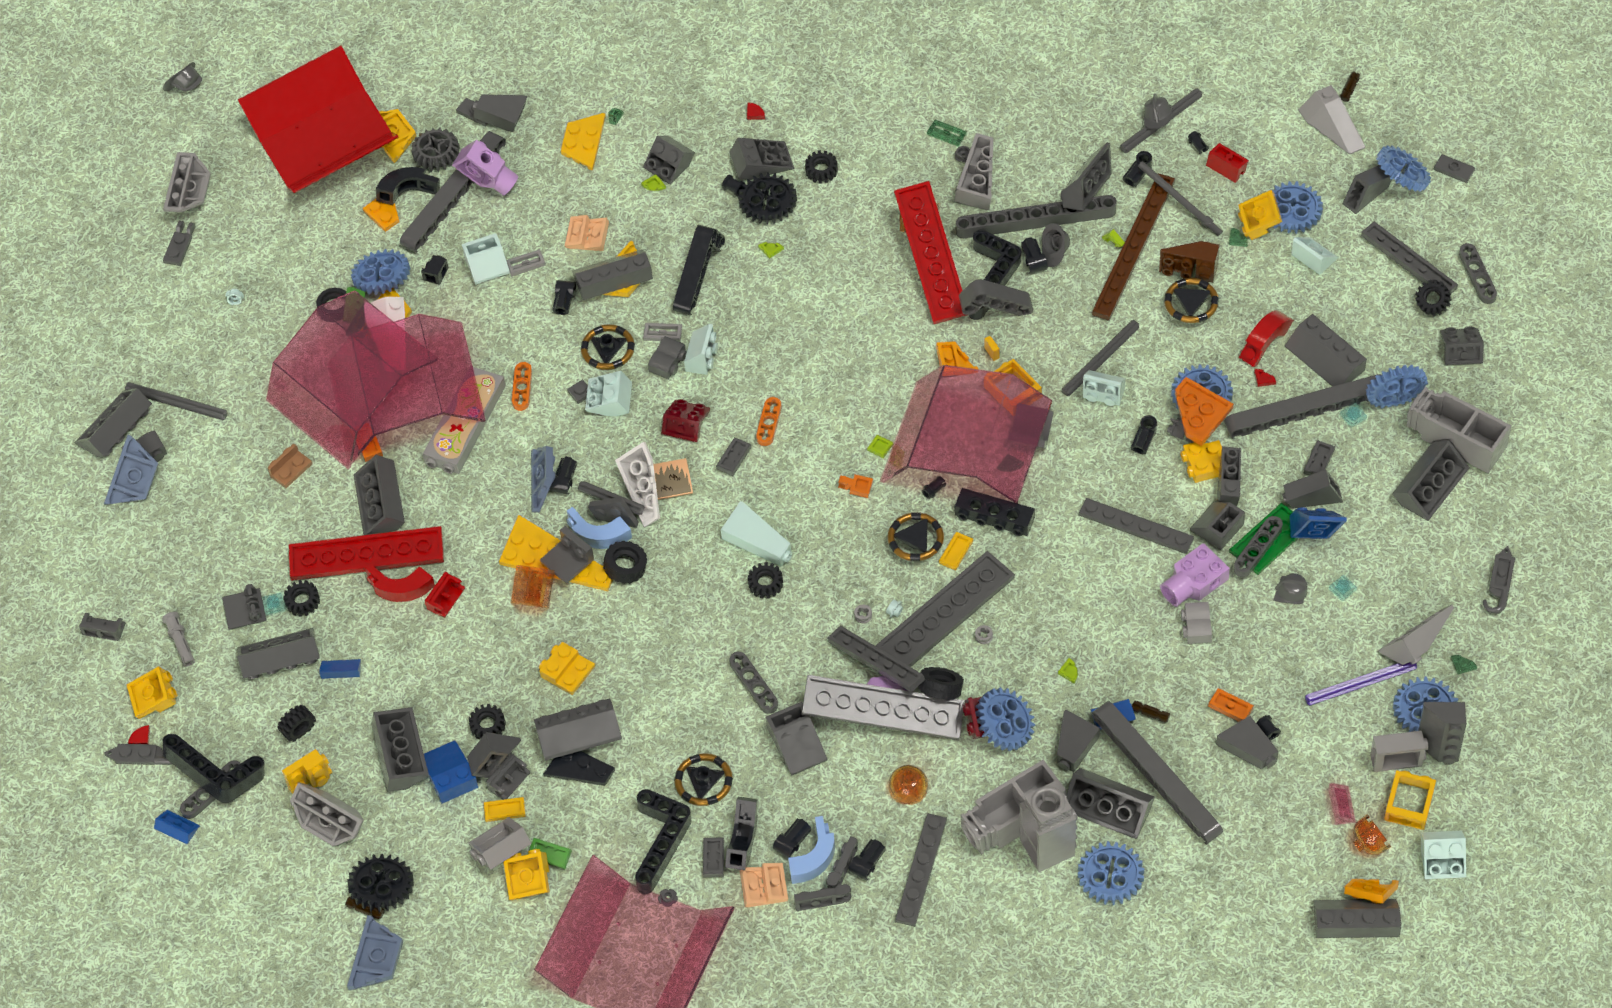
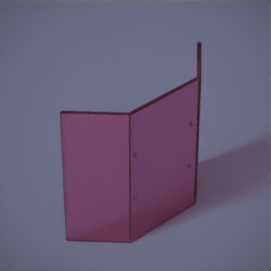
(342, 371)
(432, 391)
(971, 427)
(628, 945)

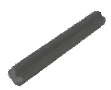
(602, 494)

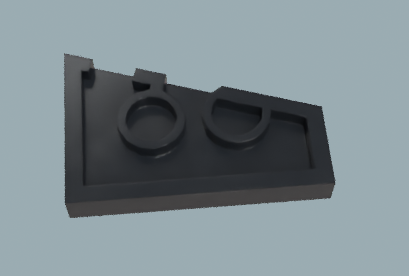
(580, 767)

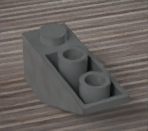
(1229, 475)

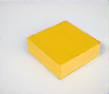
(992, 348)

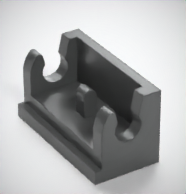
(101, 627)
(508, 777)

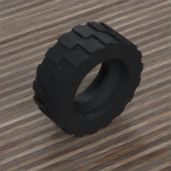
(627, 549)
(941, 683)

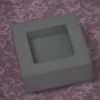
(578, 391)

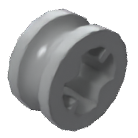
(865, 609)
(986, 629)

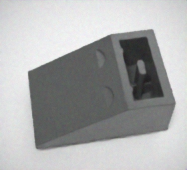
(759, 156)
(795, 739)

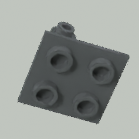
(244, 608)

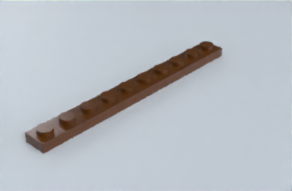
(1132, 250)

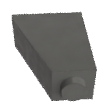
(499, 110)
(1366, 188)
(1312, 491)
(1075, 740)
(1248, 743)

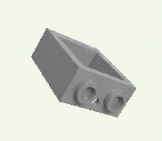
(1398, 751)
(499, 843)

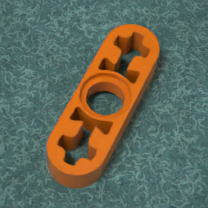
(518, 379)
(766, 414)

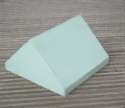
(1312, 254)

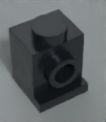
(435, 269)

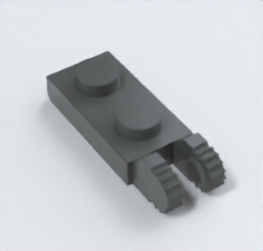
(179, 244)
(841, 866)
(822, 897)

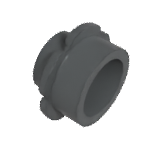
(962, 150)
(671, 893)

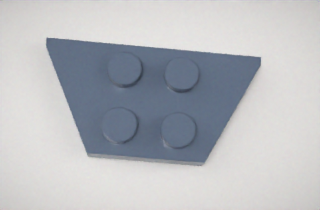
(132, 475)
(541, 475)
(375, 955)

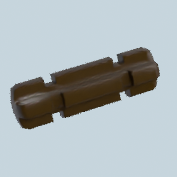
(1350, 86)
(1150, 711)
(351, 903)

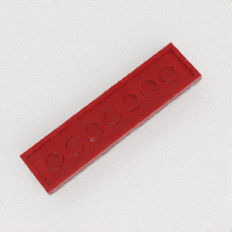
(930, 251)
(357, 552)

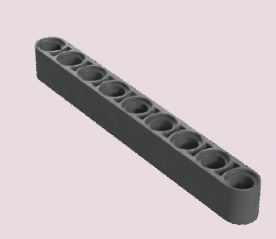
(443, 201)
(1034, 217)
(1298, 407)
(1157, 772)

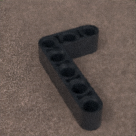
(1004, 253)
(695, 267)
(221, 785)
(664, 839)

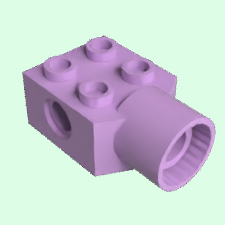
(485, 167)
(1195, 576)

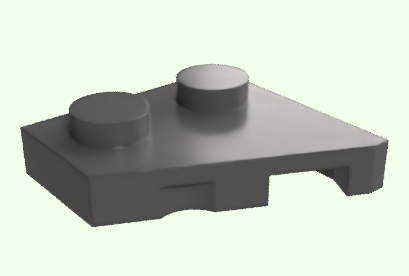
(612, 508)

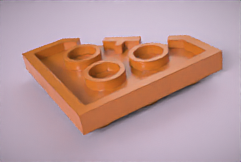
(1200, 410)

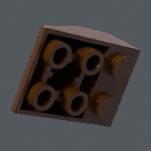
(1184, 257)

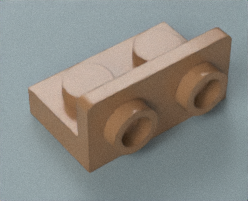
(289, 466)

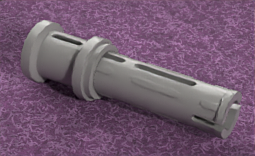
(177, 631)

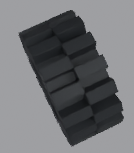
(821, 158)
(1441, 305)
(765, 570)
(301, 588)
(487, 712)
(296, 723)

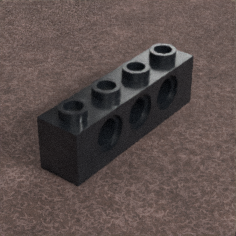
(1004, 510)

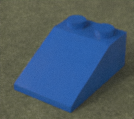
(1315, 523)
(449, 772)

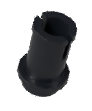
(1195, 138)
(930, 490)

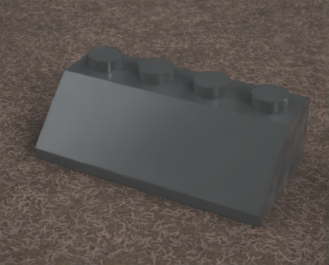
(1088, 179)
(613, 274)
(1326, 352)
(114, 422)
(1431, 479)
(379, 496)
(278, 653)
(1444, 728)
(577, 729)
(399, 748)
(1109, 802)
(1356, 918)

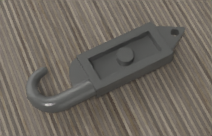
(1501, 580)
(137, 754)

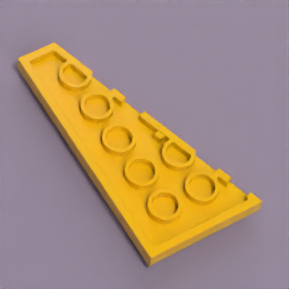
(530, 543)

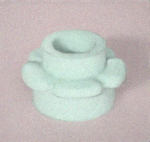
(234, 294)
(894, 608)

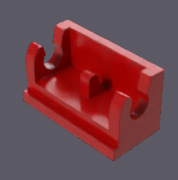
(1227, 162)
(444, 594)

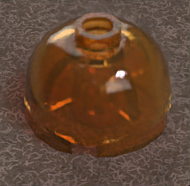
(908, 785)
(1369, 837)

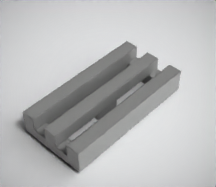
(526, 265)
(659, 335)

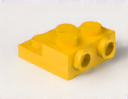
(1259, 214)
(1202, 460)
(565, 668)
(152, 692)
(309, 769)
(527, 874)

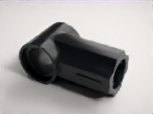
(1134, 173)
(1033, 255)
(563, 296)
(1144, 435)
(564, 475)
(790, 841)
(865, 863)

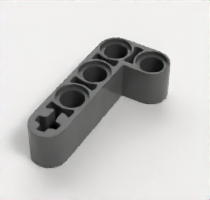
(994, 296)

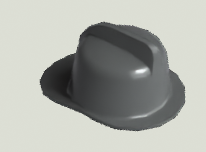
(184, 80)
(1157, 112)
(1054, 238)
(1291, 589)

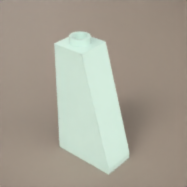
(753, 534)

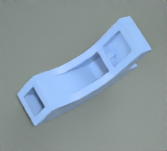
(598, 536)
(815, 862)

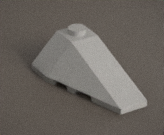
(1329, 116)
(1417, 639)

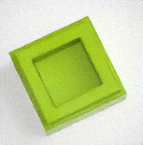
(880, 446)

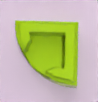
(653, 183)
(1113, 236)
(770, 249)
(1069, 671)

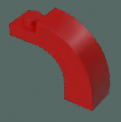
(1263, 334)
(402, 589)

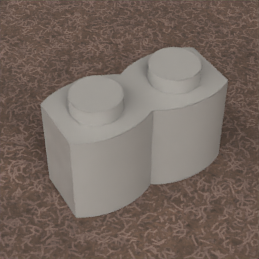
(1197, 623)

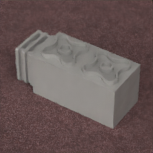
(1472, 432)
(997, 813)
(1048, 826)

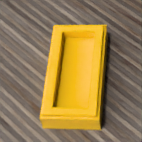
(956, 551)
(504, 808)

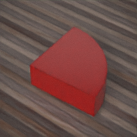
(755, 112)
(1264, 378)
(140, 735)

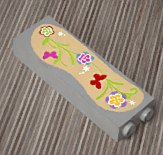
(457, 436)

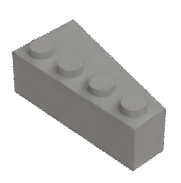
(976, 178)

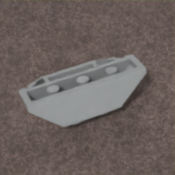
(187, 183)
(325, 815)

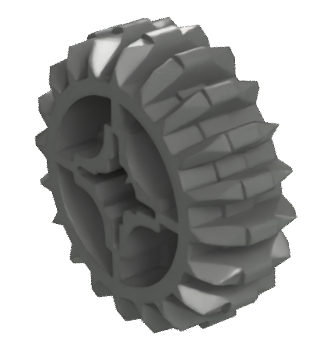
(426, 146)

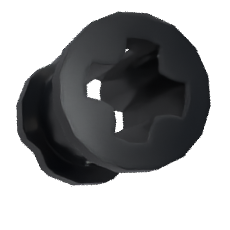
(732, 184)
(1268, 727)

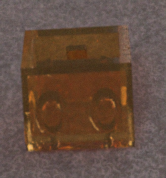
(532, 586)

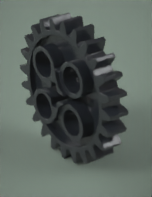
(778, 203)
(379, 888)

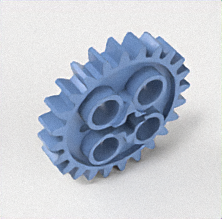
(1414, 174)
(1294, 205)
(389, 266)
(1213, 381)
(1396, 386)
(1421, 692)
(1004, 719)
(1130, 876)

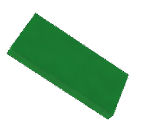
(1281, 543)

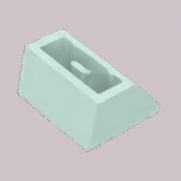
(485, 258)
(701, 350)
(1103, 388)
(609, 394)
(1443, 854)

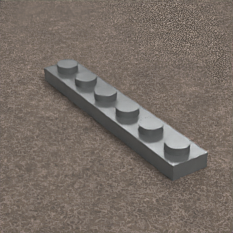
(1405, 256)
(1136, 525)
(876, 658)
(921, 870)

